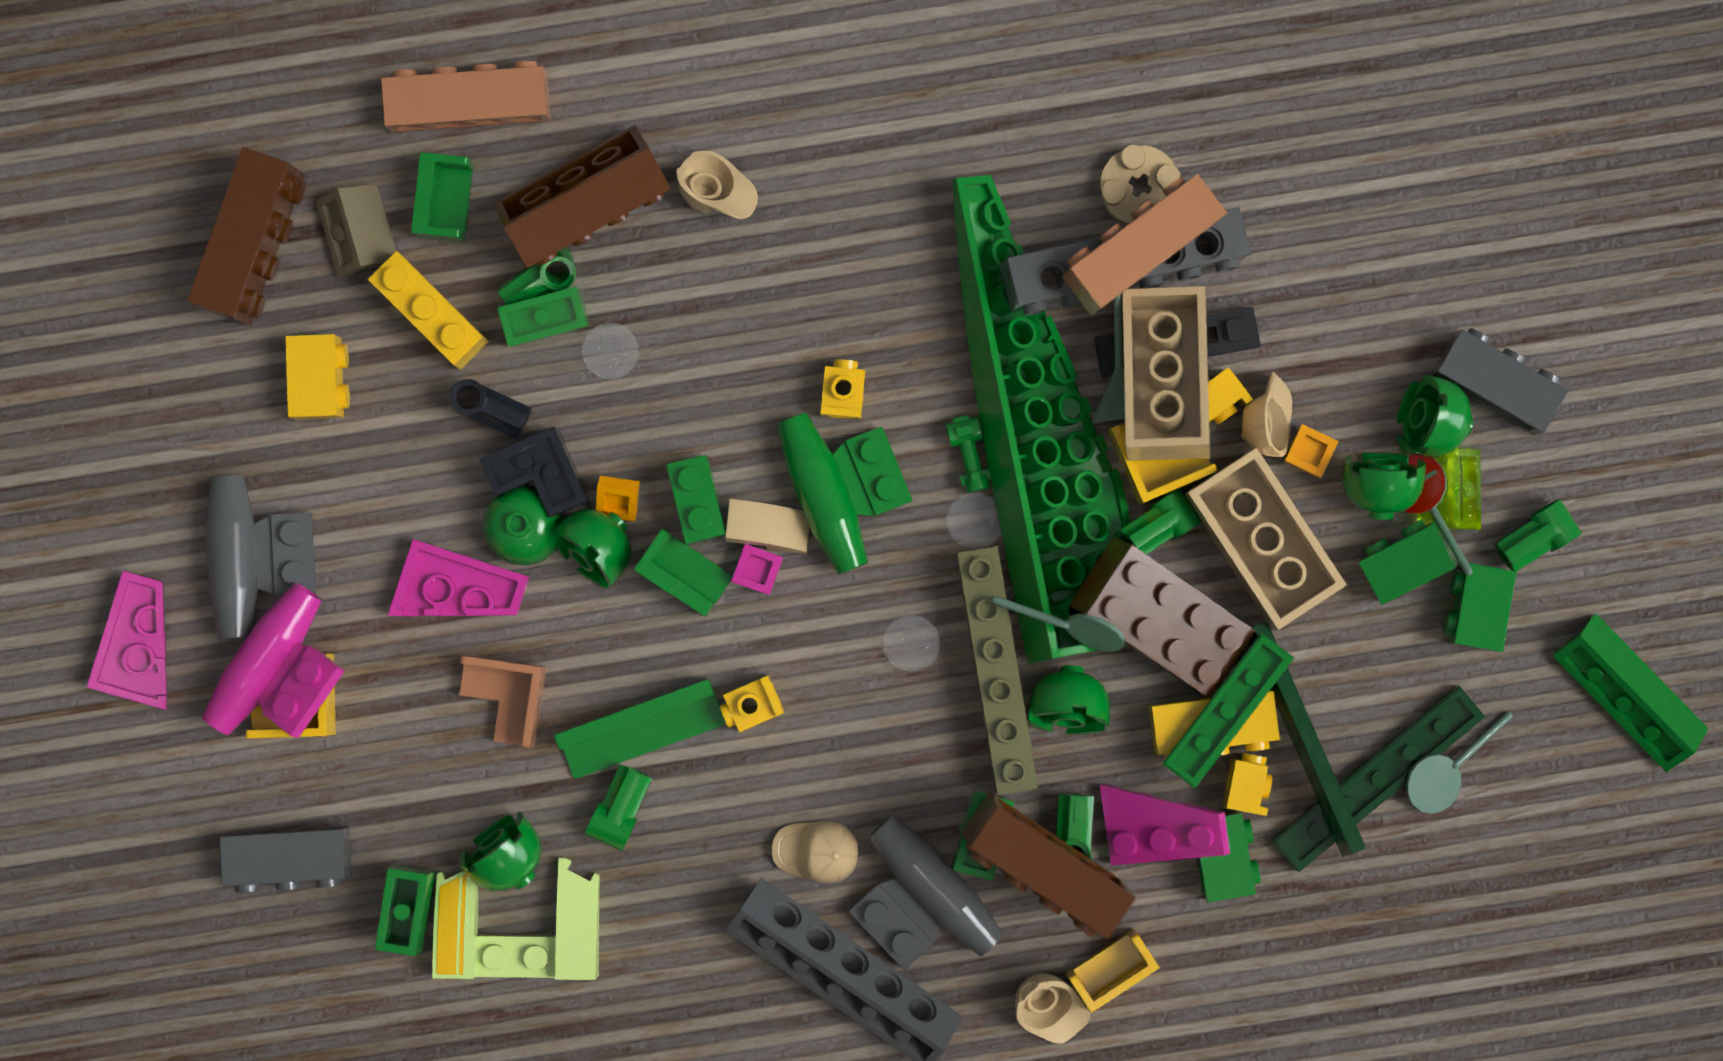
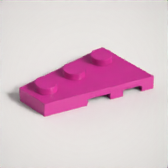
(455, 585)
(134, 644)
(1158, 829)

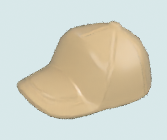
(713, 183)
(1268, 419)
(816, 851)
(1050, 1008)

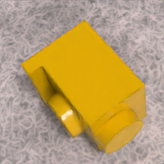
(1223, 393)
(844, 406)
(766, 698)
(1247, 784)

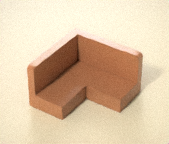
(516, 688)

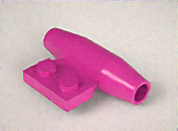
(276, 670)

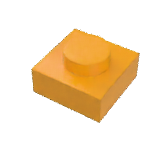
(1310, 451)
(618, 496)

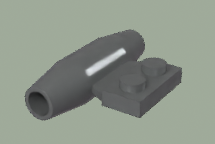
(251, 555)
(923, 896)

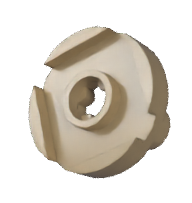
(1134, 163)

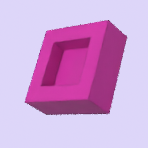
(757, 569)

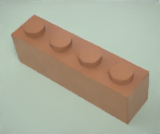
(466, 98)
(1143, 244)

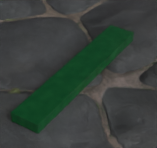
(1313, 758)
(1382, 774)

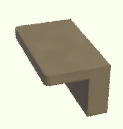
(356, 228)

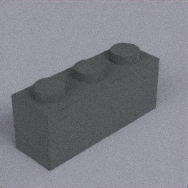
(1501, 380)
(286, 858)

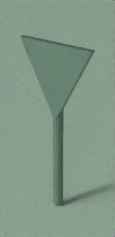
(1113, 401)

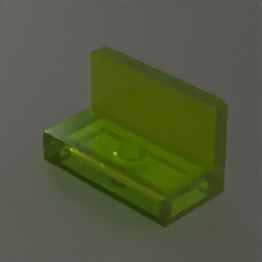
(1462, 499)

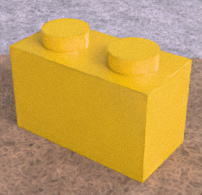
(316, 377)

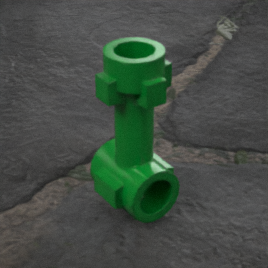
(964, 433)

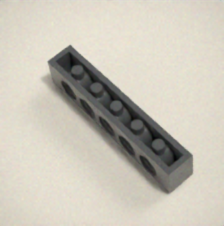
(1023, 272)
(844, 973)

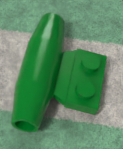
(837, 487)

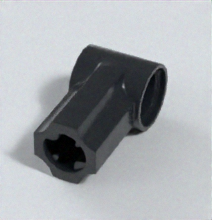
(493, 409)

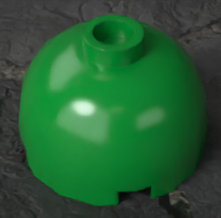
(1434, 417)
(1383, 483)
(520, 528)
(595, 544)
(1070, 701)
(504, 855)

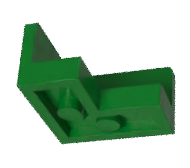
(683, 572)

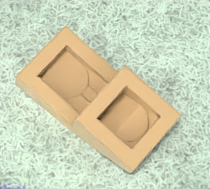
(767, 526)

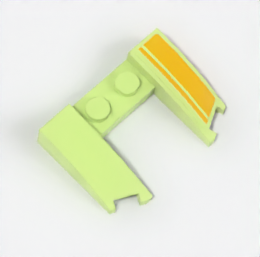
(563, 956)

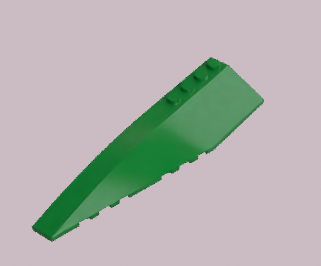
(1043, 455)

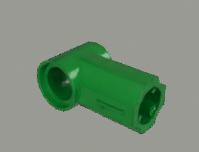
(538, 281)
(1165, 521)
(1547, 530)
(616, 815)
(1075, 820)

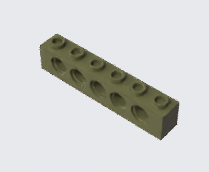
(997, 671)

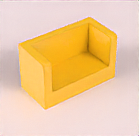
(1112, 970)

